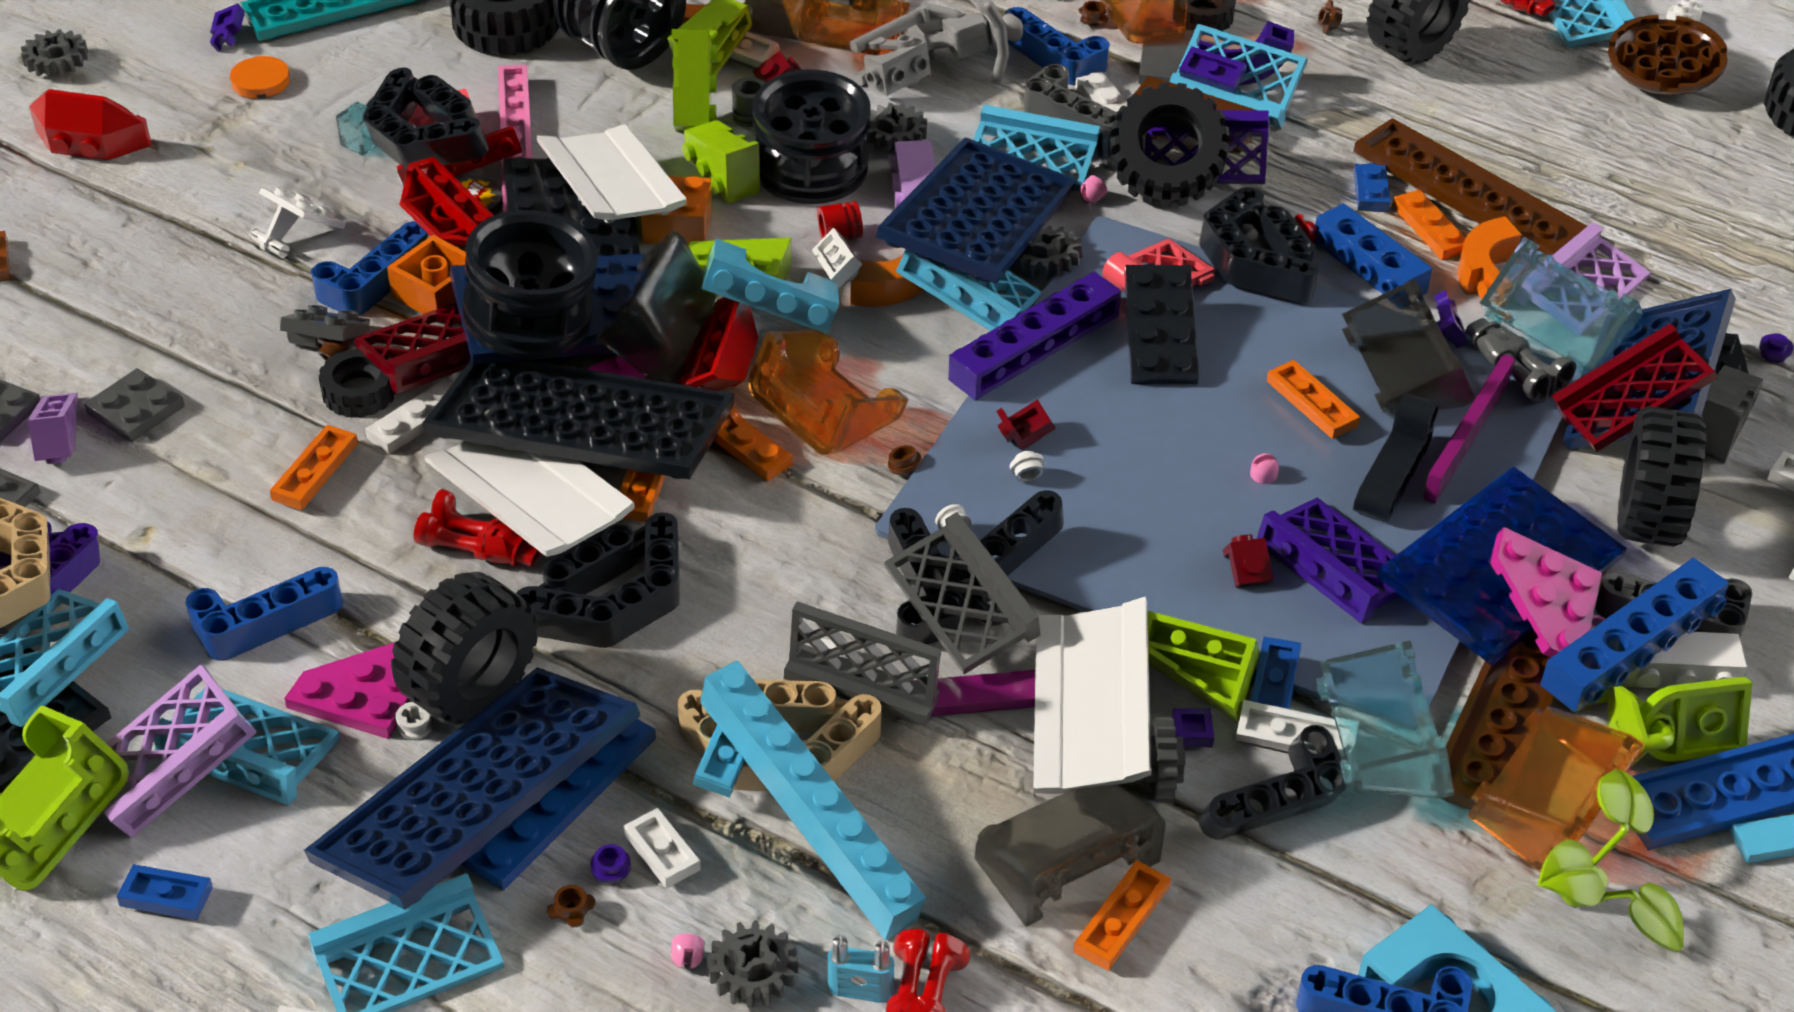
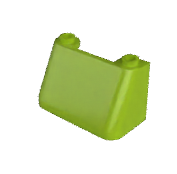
(54, 796)

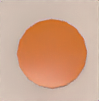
(260, 76)

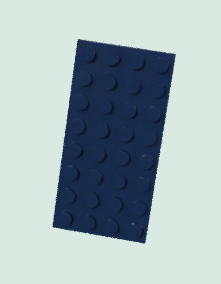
(977, 210)
(471, 786)

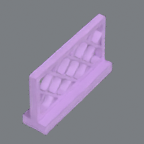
(1581, 252)
(179, 767)

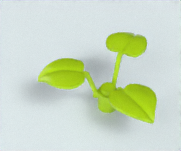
(1574, 873)

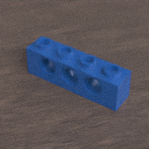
(1369, 250)

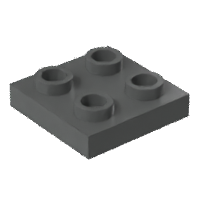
(309, 325)

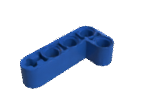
(1049, 46)
(368, 279)
(264, 615)
(1340, 991)

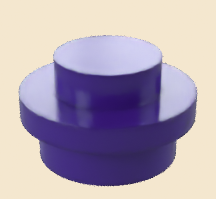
(1775, 348)
(610, 864)

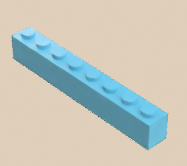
(812, 800)

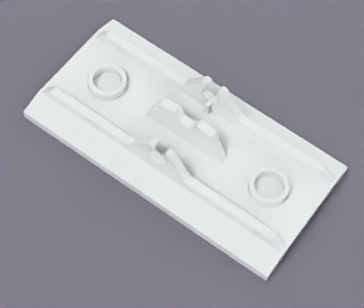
(613, 174)
(537, 496)
(1092, 699)

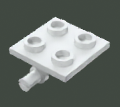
(287, 213)

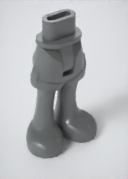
(1541, 380)

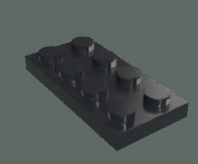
(1161, 324)

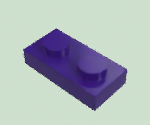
(1212, 69)

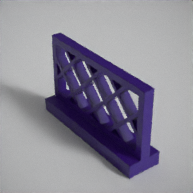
(1241, 126)
(1328, 569)

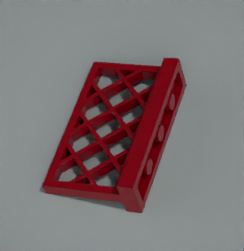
(418, 366)
(1626, 374)

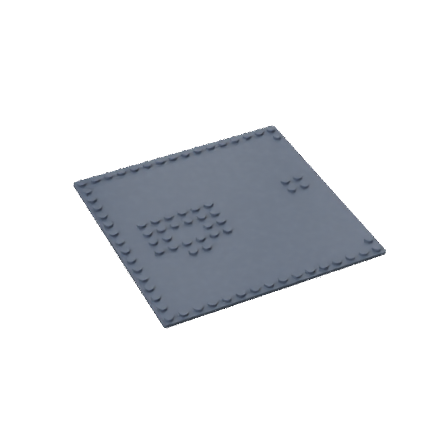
(1163, 470)

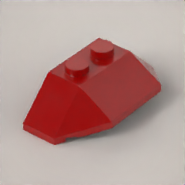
(87, 125)
(441, 202)
(721, 348)

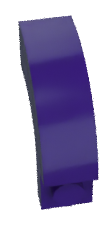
(1271, 35)

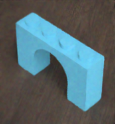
(804, 303)
(1436, 942)

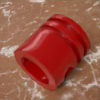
(843, 218)

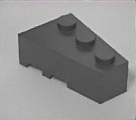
(1727, 410)

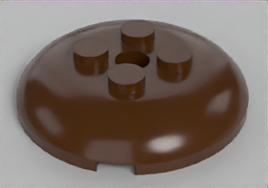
(1667, 54)

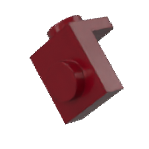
(775, 66)
(1025, 425)
(1249, 560)

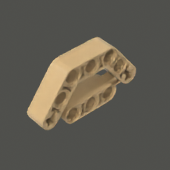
(27, 579)
(841, 727)

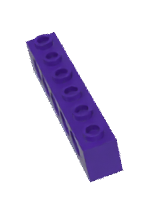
(1034, 335)

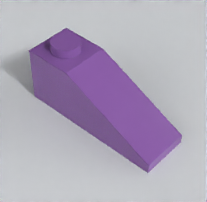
(54, 427)

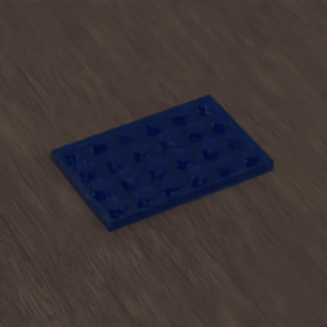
(1450, 567)

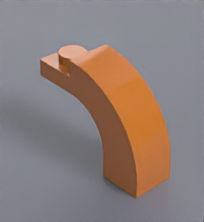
(1482, 249)
(880, 285)

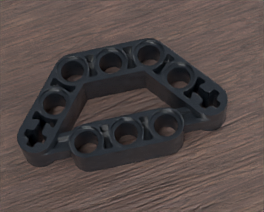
(453, 137)
(1284, 263)
(573, 617)

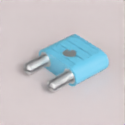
(860, 972)

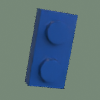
(1371, 187)
(1276, 672)
(164, 892)

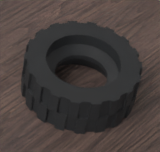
(1218, 17)
(354, 401)

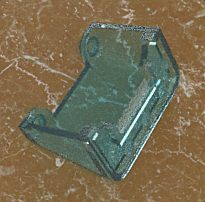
(1560, 307)
(1385, 723)

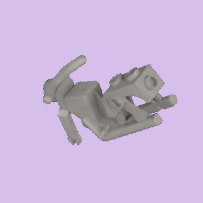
(931, 29)

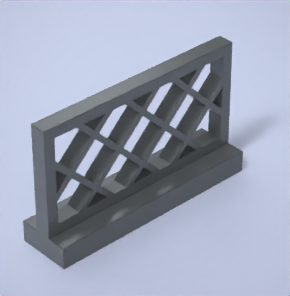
(992, 584)
(854, 675)

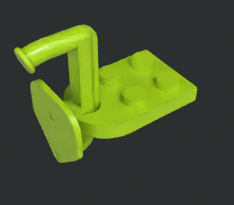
(1684, 718)

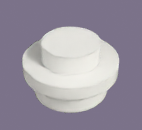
(1027, 466)

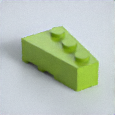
(726, 24)
(693, 78)
(725, 159)
(766, 254)
(1204, 660)

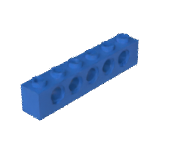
(1634, 635)

